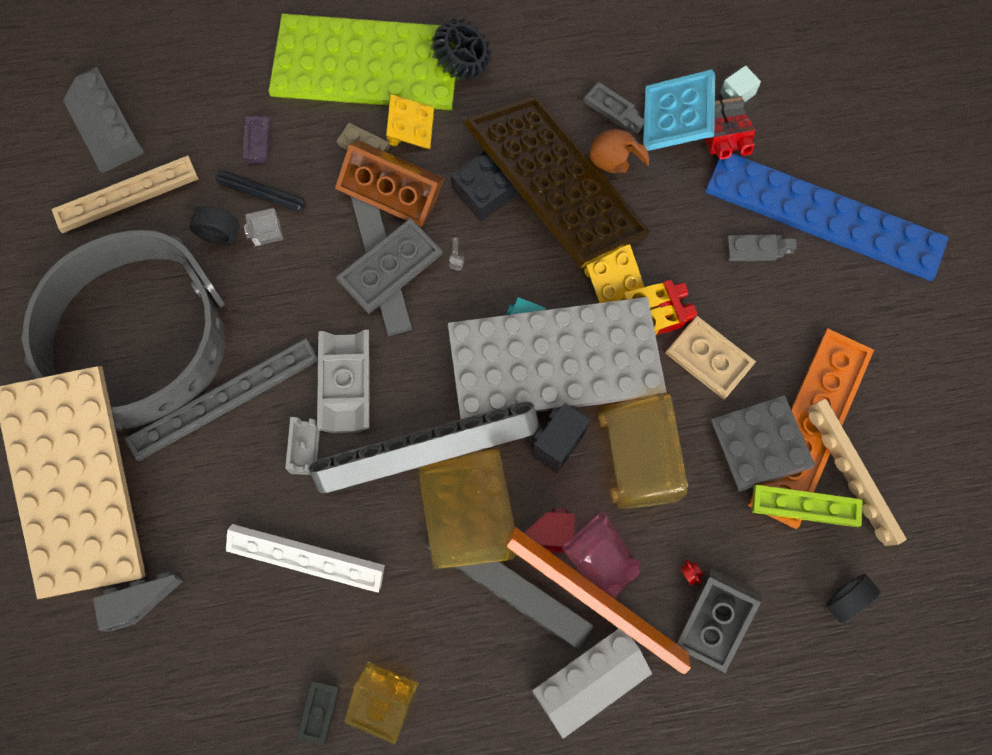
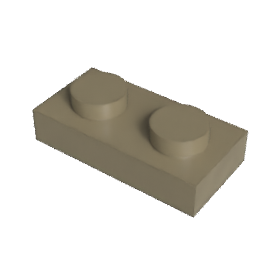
(353, 133)

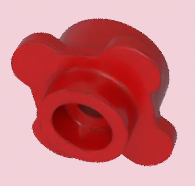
(692, 572)

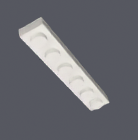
(305, 558)

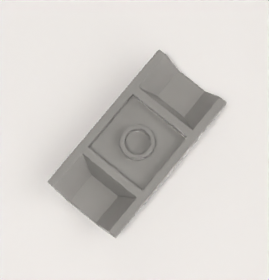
(343, 382)

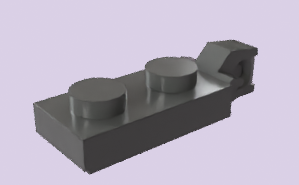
(614, 107)
(758, 247)

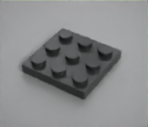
(762, 443)

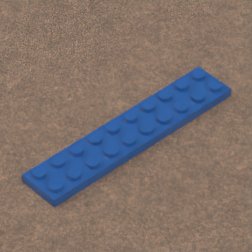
(828, 216)

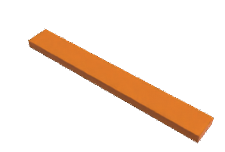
(598, 600)

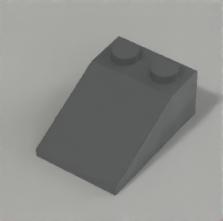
(719, 619)

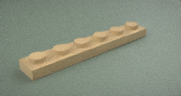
(124, 194)
(856, 474)

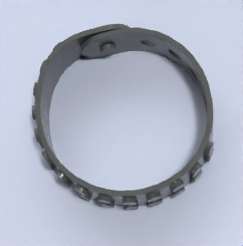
(91, 261)

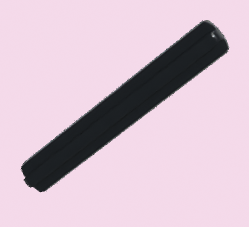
(261, 191)

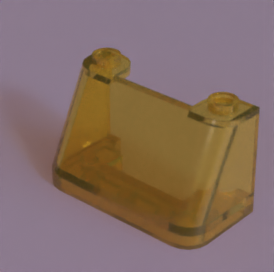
(645, 451)

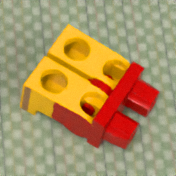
(665, 305)

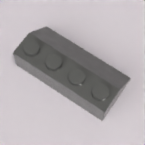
(101, 121)

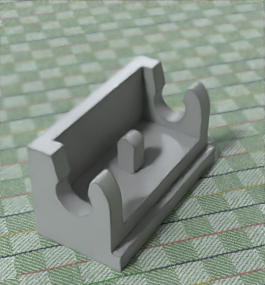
(302, 445)

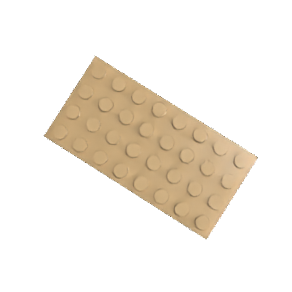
(69, 482)

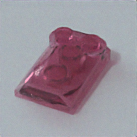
(602, 556)

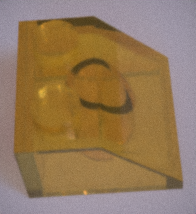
(380, 702)

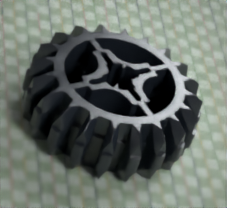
(460, 49)

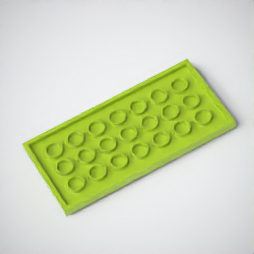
(358, 62)

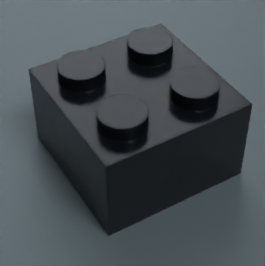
(482, 186)
(560, 438)

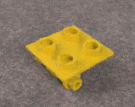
(409, 122)
(614, 275)

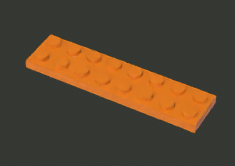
(834, 376)

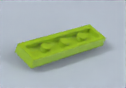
(807, 506)

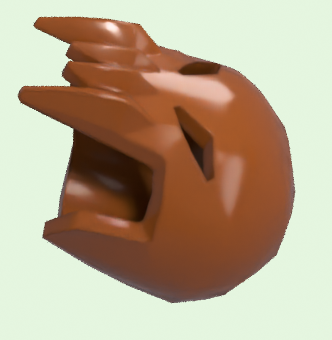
(612, 148)

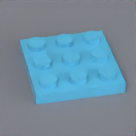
(679, 110)

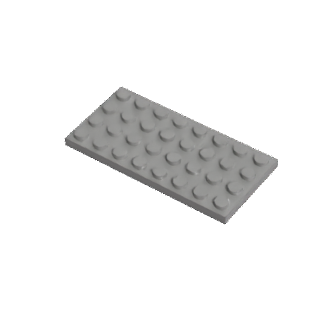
(557, 357)

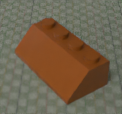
(389, 182)

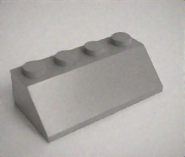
(592, 682)

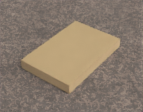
(710, 357)

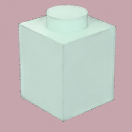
(739, 84)

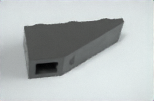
(128, 606)

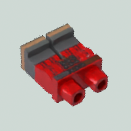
(731, 129)

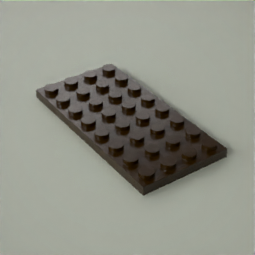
(557, 180)

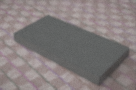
(389, 265)

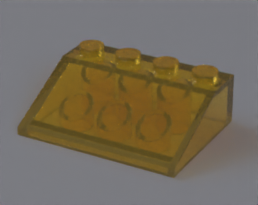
(467, 509)

